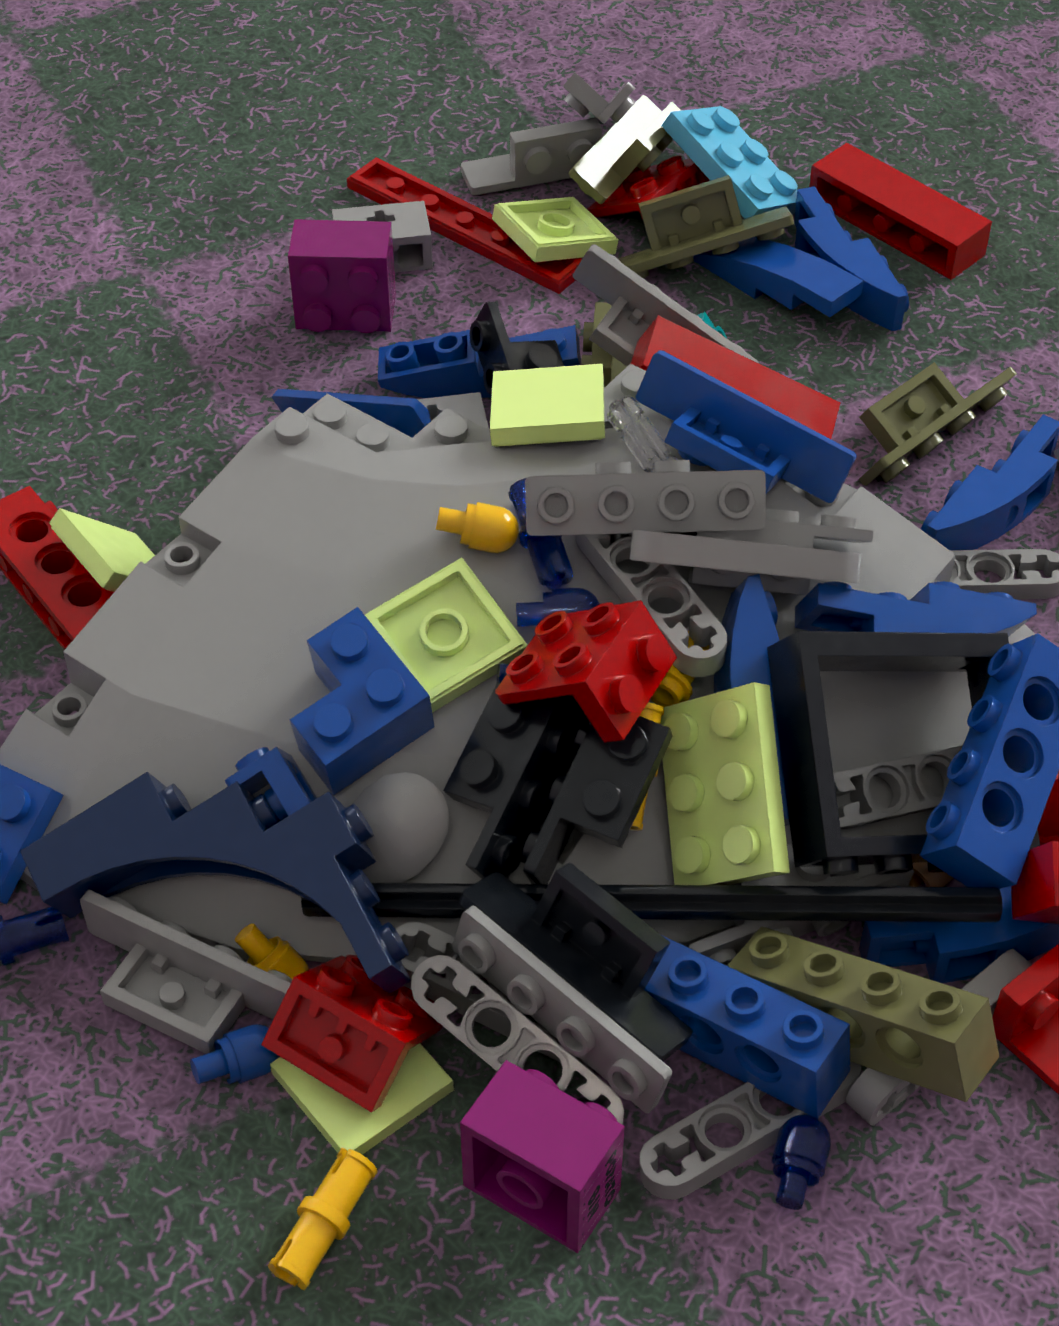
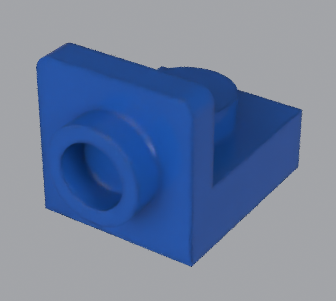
(278, 768)

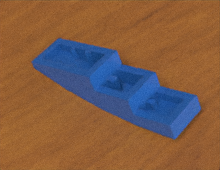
(784, 275)

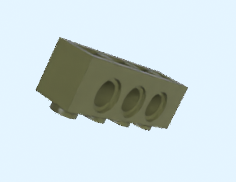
(895, 1018)

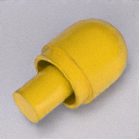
(481, 526)
(270, 953)

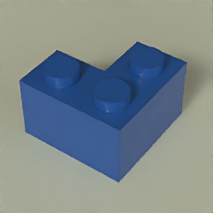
(370, 708)

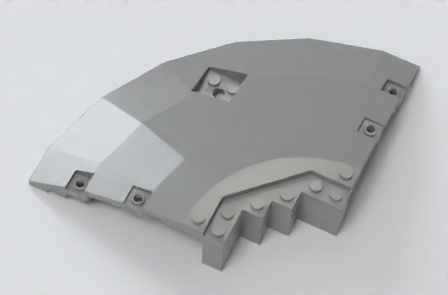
(343, 515)

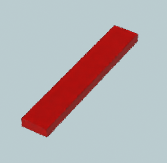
(459, 222)

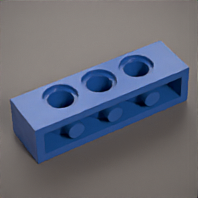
(1002, 771)
(754, 1029)

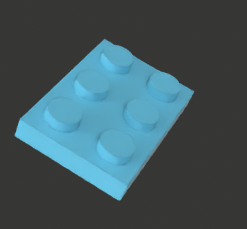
(723, 149)

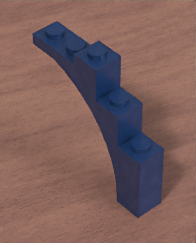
(154, 835)

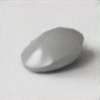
(407, 825)

